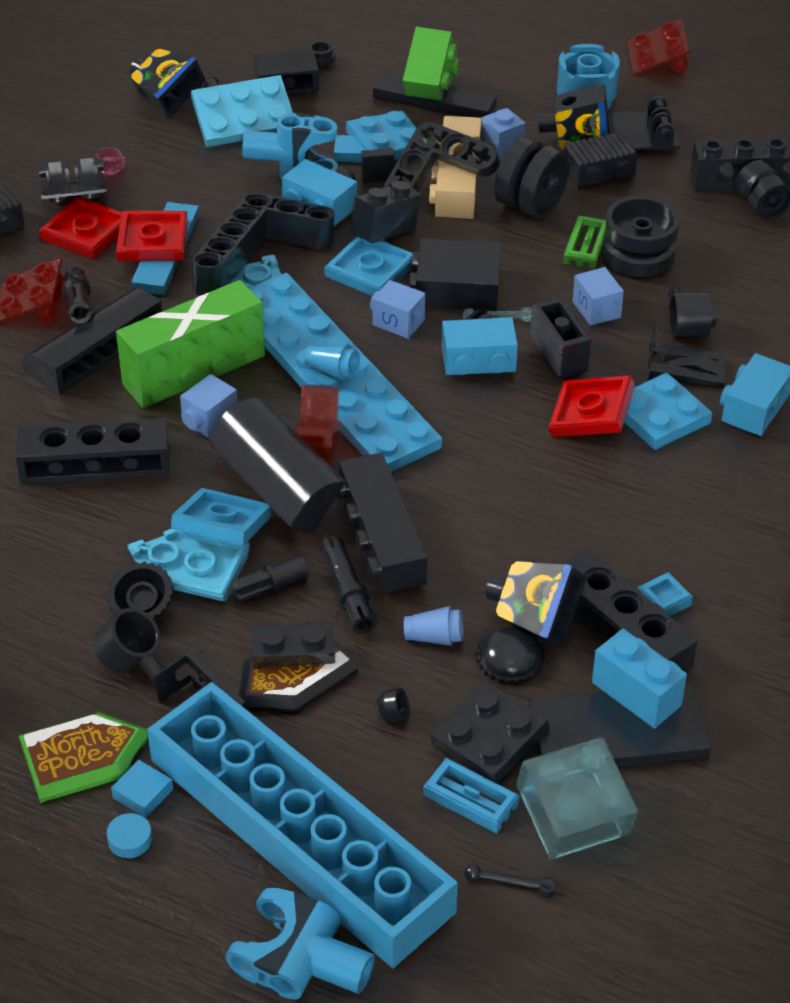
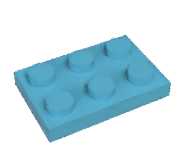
(239, 107)

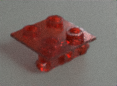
(660, 46)
(33, 291)

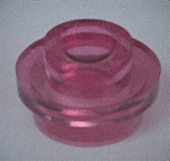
(112, 160)

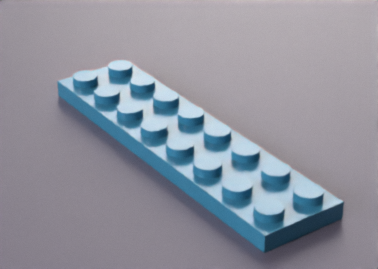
(370, 407)

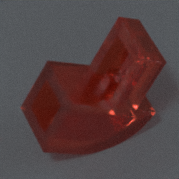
(320, 419)

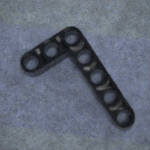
(246, 228)

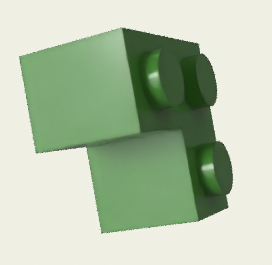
(430, 63)

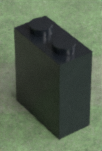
(457, 273)

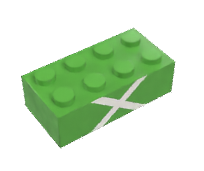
(191, 342)

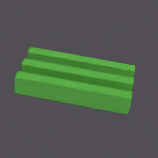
(583, 255)

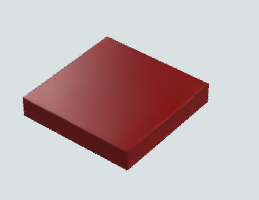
(83, 228)
(152, 236)
(592, 406)

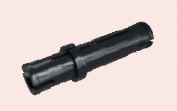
(77, 294)
(352, 595)

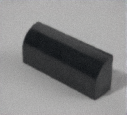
(88, 345)
(276, 463)

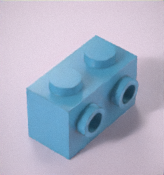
(320, 186)
(479, 346)
(756, 394)
(639, 678)

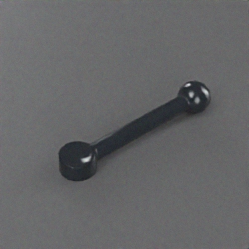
(545, 886)

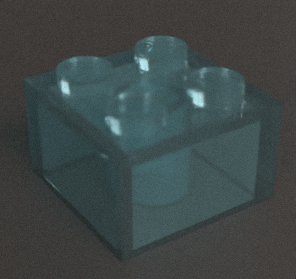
(576, 798)

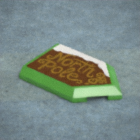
(80, 753)

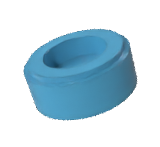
(129, 835)

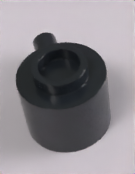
(691, 313)
(129, 641)

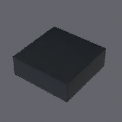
(376, 164)

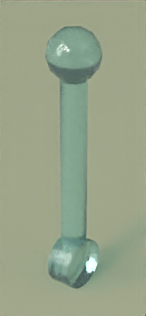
(524, 314)

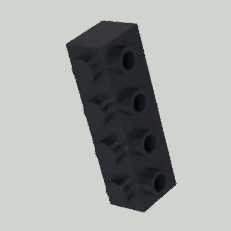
(382, 524)

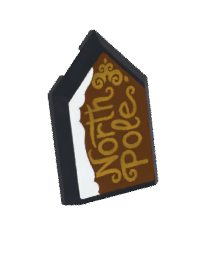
(293, 686)

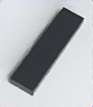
(454, 100)

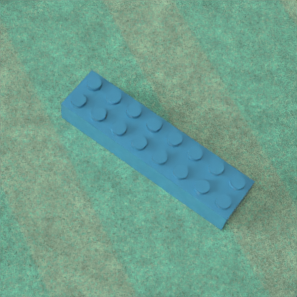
(304, 823)

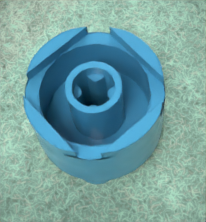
(587, 67)

